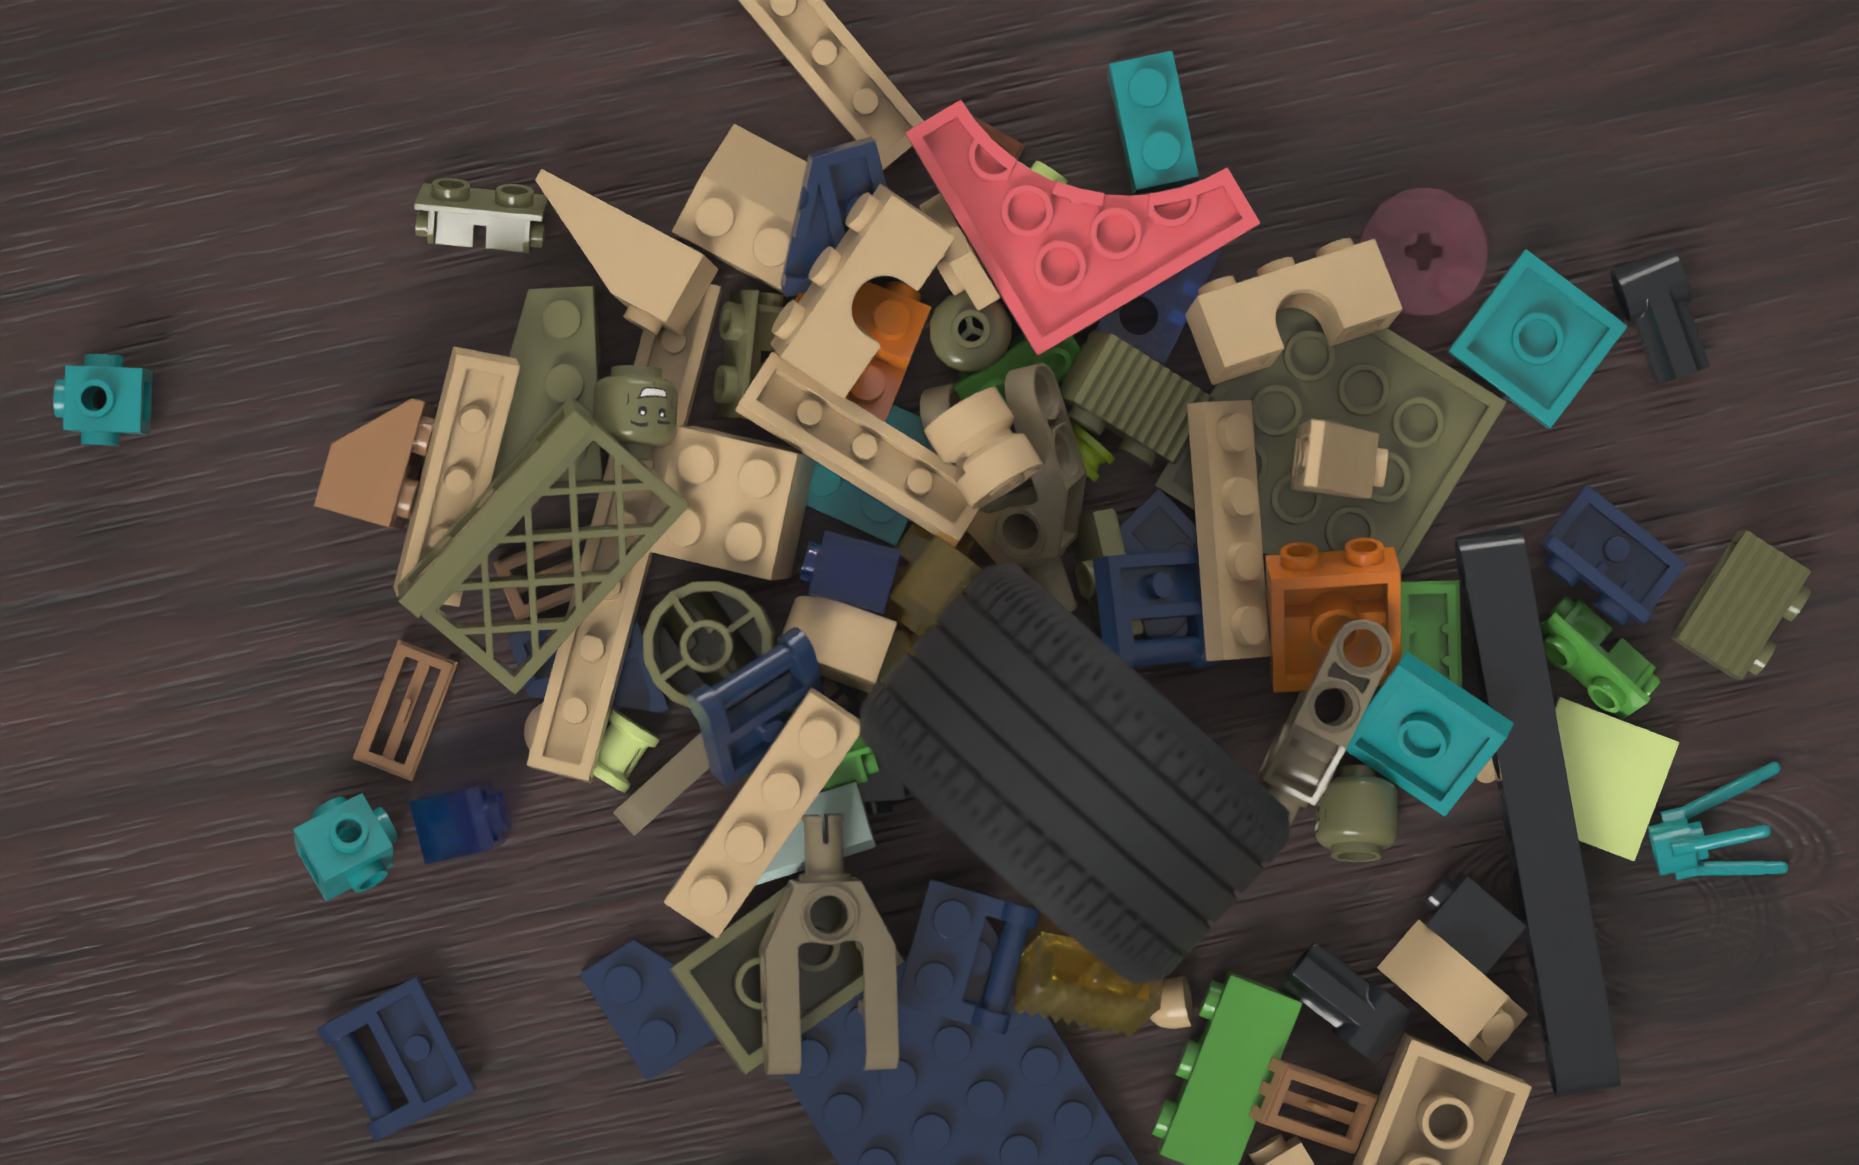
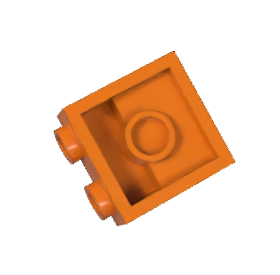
(896, 322)
(1317, 594)

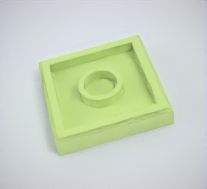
(1612, 776)

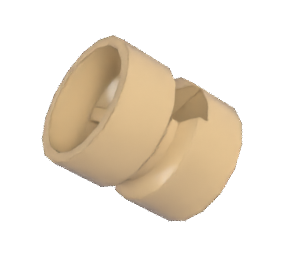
(983, 447)

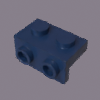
(1611, 557)

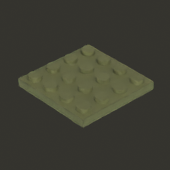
(1373, 383)

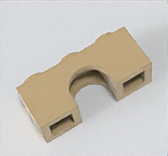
(883, 240)
(1341, 288)

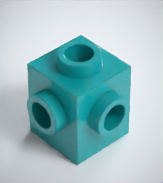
(126, 405)
(346, 846)

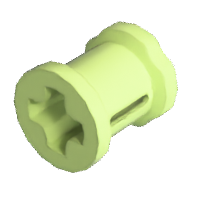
(622, 749)

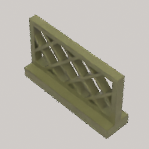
(501, 508)

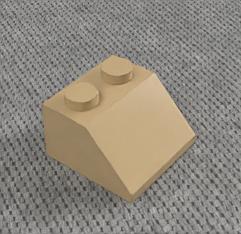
(745, 206)

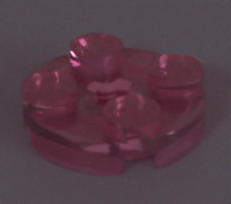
(1450, 226)

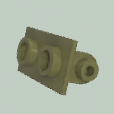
(457, 208)
(747, 331)

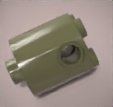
(704, 637)

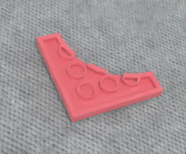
(1067, 250)

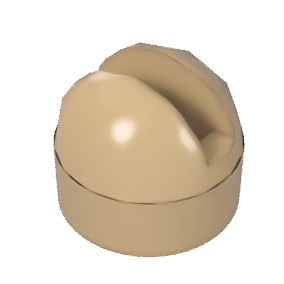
(1176, 1004)

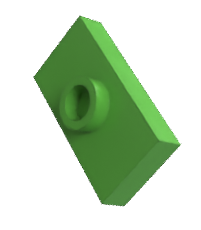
(1433, 625)

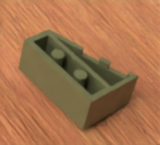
(557, 359)

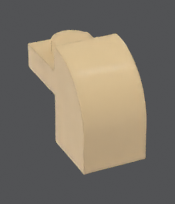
(846, 639)
(1452, 990)

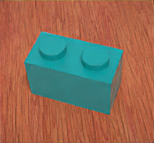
(1152, 123)

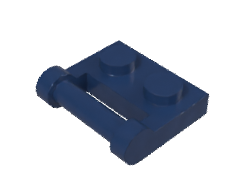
(1151, 589)
(742, 736)
(946, 950)
(415, 1048)

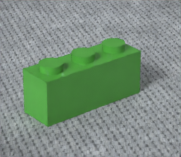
(1225, 1071)

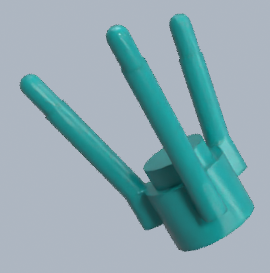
(1680, 844)

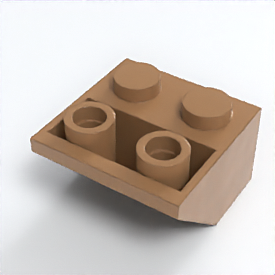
(378, 466)

